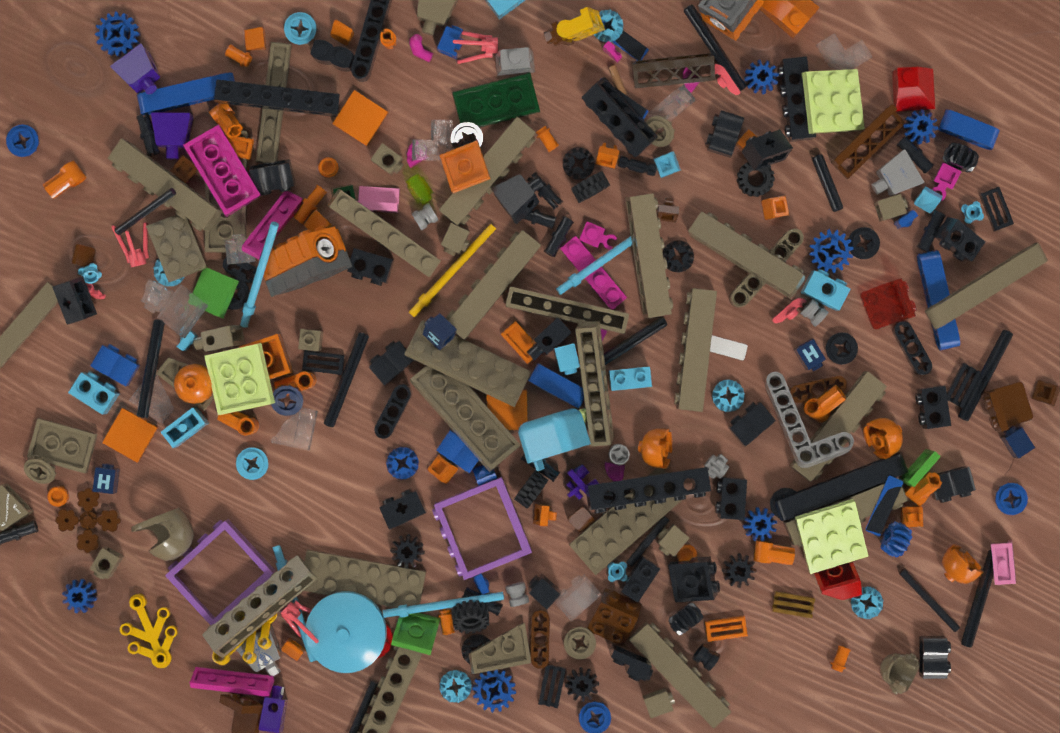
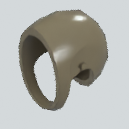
(172, 531)

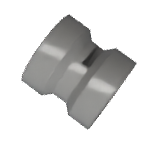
(425, 216)
(814, 312)
(621, 456)
(517, 594)

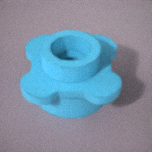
(978, 215)
(90, 273)
(612, 571)

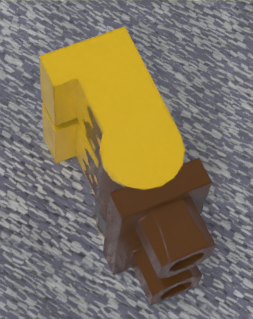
(575, 29)

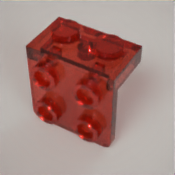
(888, 303)

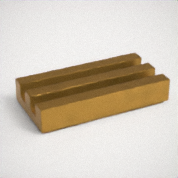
(810, 607)

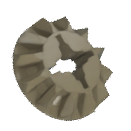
(667, 135)
(32, 470)
(581, 652)

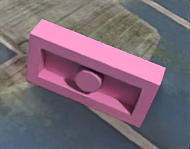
(379, 199)
(1003, 563)

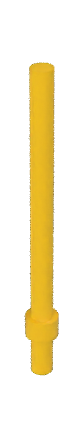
(425, 299)

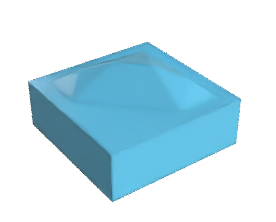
(667, 164)
(928, 200)
(186, 342)

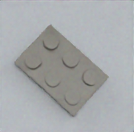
(176, 247)
(62, 445)

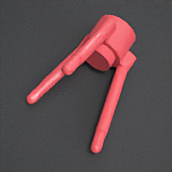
(488, 45)
(134, 257)
(291, 613)

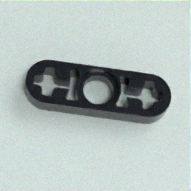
(914, 364)

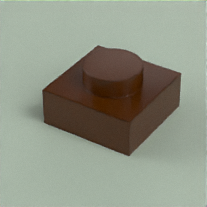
(184, 169)

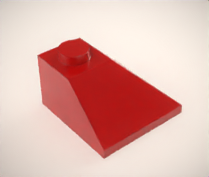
(913, 89)
(840, 581)

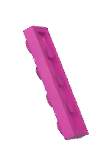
(281, 213)
(599, 279)
(232, 681)

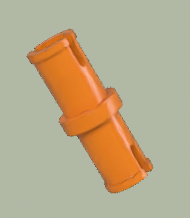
(387, 42)
(310, 204)

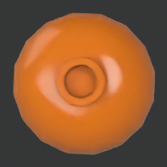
(193, 384)
(884, 437)
(655, 447)
(960, 565)

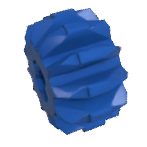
(766, 83)
(923, 134)
(762, 530)
(896, 539)
(72, 593)

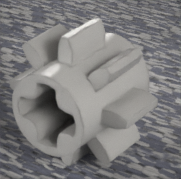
(717, 466)

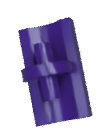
(578, 474)

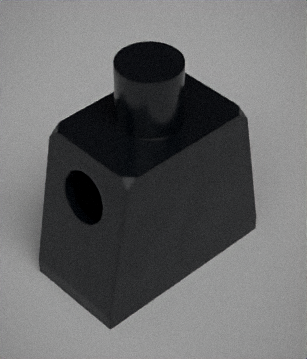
(518, 196)
(554, 333)

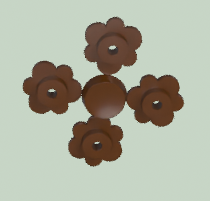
(88, 520)

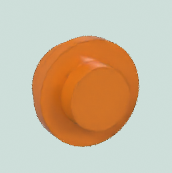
(328, 167)

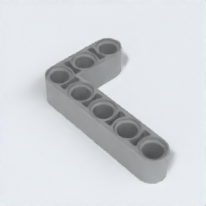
(798, 428)

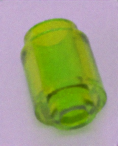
(419, 189)

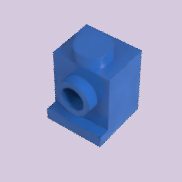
(446, 45)

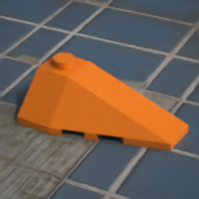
(789, 14)

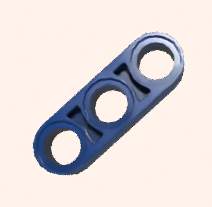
(968, 129)
(557, 385)

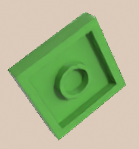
(215, 291)
(920, 467)
(416, 632)

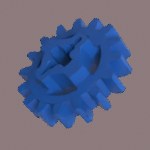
(124, 27)
(833, 242)
(501, 694)

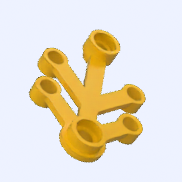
(150, 634)
(250, 642)

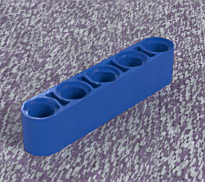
(181, 94)
(935, 290)

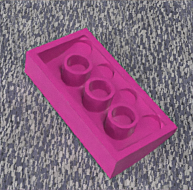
(222, 170)

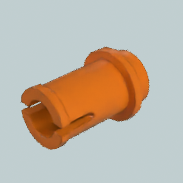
(238, 56)
(547, 138)
(446, 621)
(840, 659)

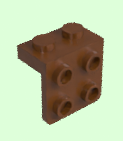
(1007, 406)
(615, 617)
(246, 714)

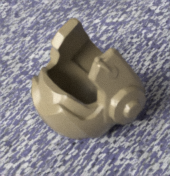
(899, 671)

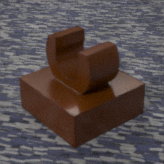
(667, 211)

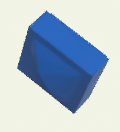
(906, 220)
(483, 475)
(481, 583)

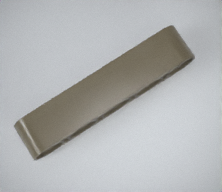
(788, 249)

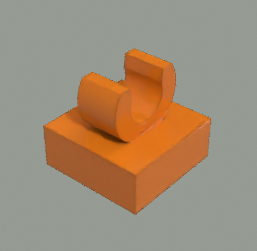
(607, 156)
(542, 515)
(912, 516)

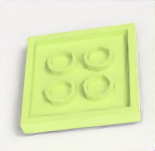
(833, 101)
(239, 379)
(831, 536)

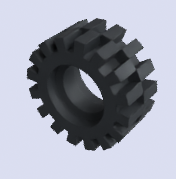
(590, 186)
(747, 188)
(531, 489)
(470, 616)

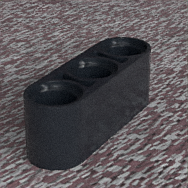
(385, 418)

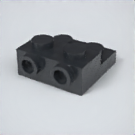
(694, 579)
(635, 665)

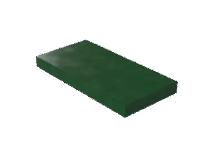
(497, 101)

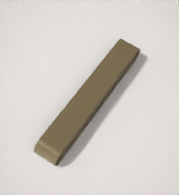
(986, 285)

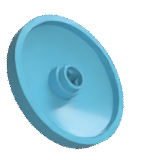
(348, 632)

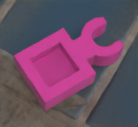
(946, 177)
(594, 235)

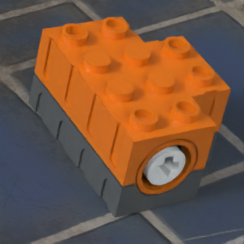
(729, 15)
(305, 260)

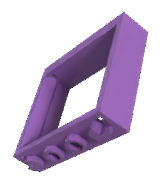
(447, 532)
(204, 541)

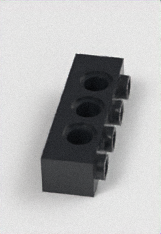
(796, 67)
(618, 106)

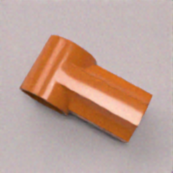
(225, 117)
(69, 176)
(296, 382)
(820, 408)
(236, 421)
(924, 488)
(768, 552)

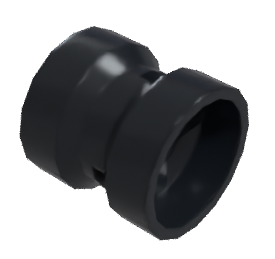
(707, 657)

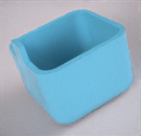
(552, 435)

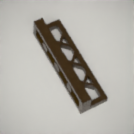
(670, 63)

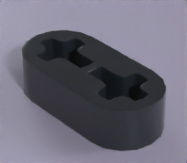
(238, 273)

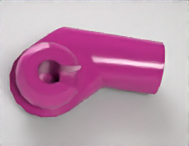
(417, 49)

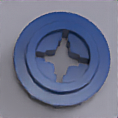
(13, 138)
(400, 453)
(1018, 504)
(592, 726)

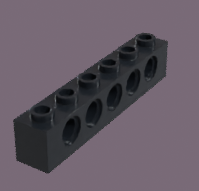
(276, 98)
(698, 476)

